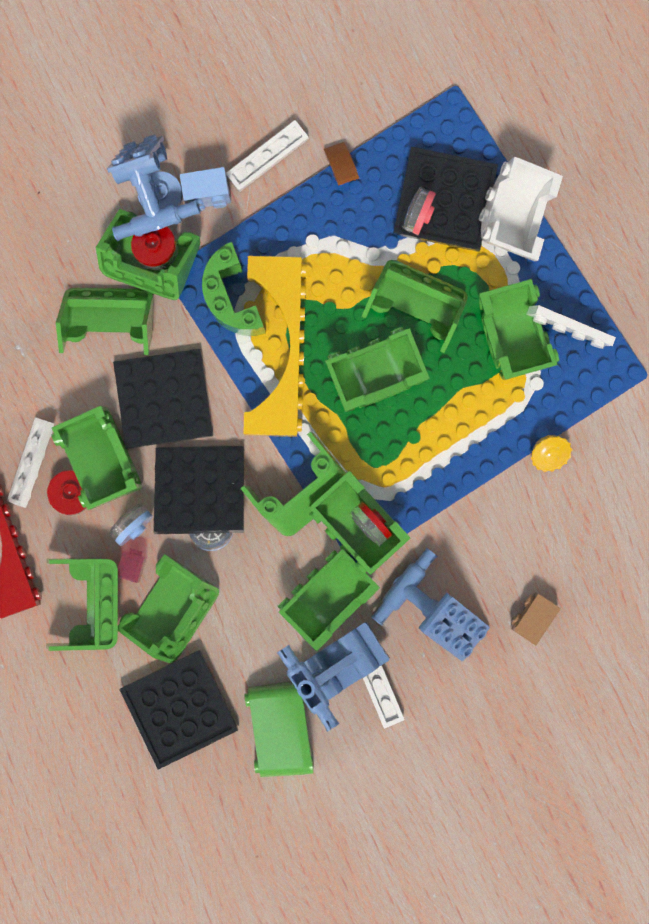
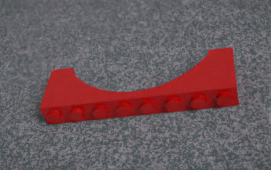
(16, 582)

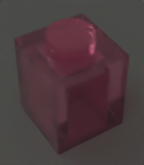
(131, 565)

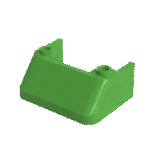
(418, 296)
(105, 311)
(295, 513)
(102, 605)

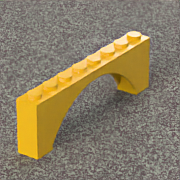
(282, 281)

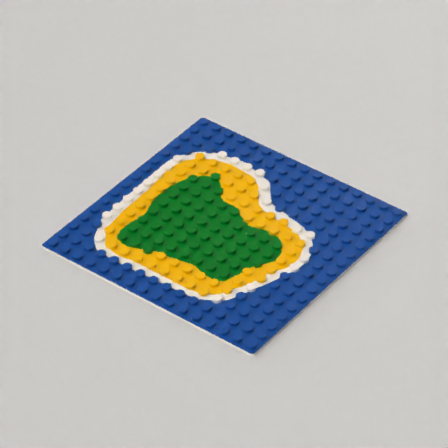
(464, 421)

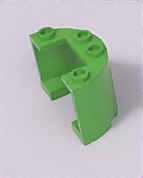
(221, 266)
(511, 335)
(377, 370)
(334, 511)
(327, 599)

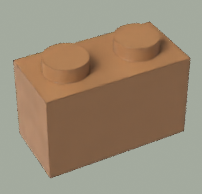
(535, 618)

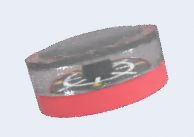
(419, 210)

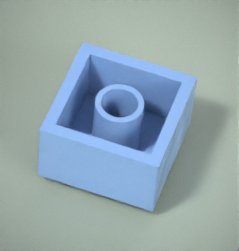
(206, 187)

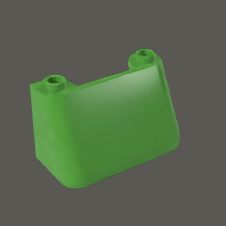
(120, 264)
(97, 457)
(170, 611)
(279, 730)

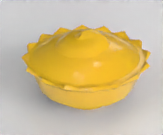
(551, 453)

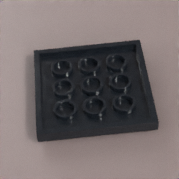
(458, 201)
(163, 398)
(199, 490)
(178, 709)

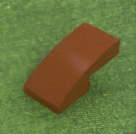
(341, 163)

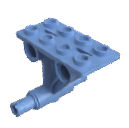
(137, 164)
(445, 621)
(334, 669)

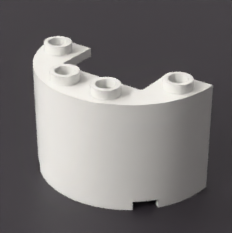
(517, 207)

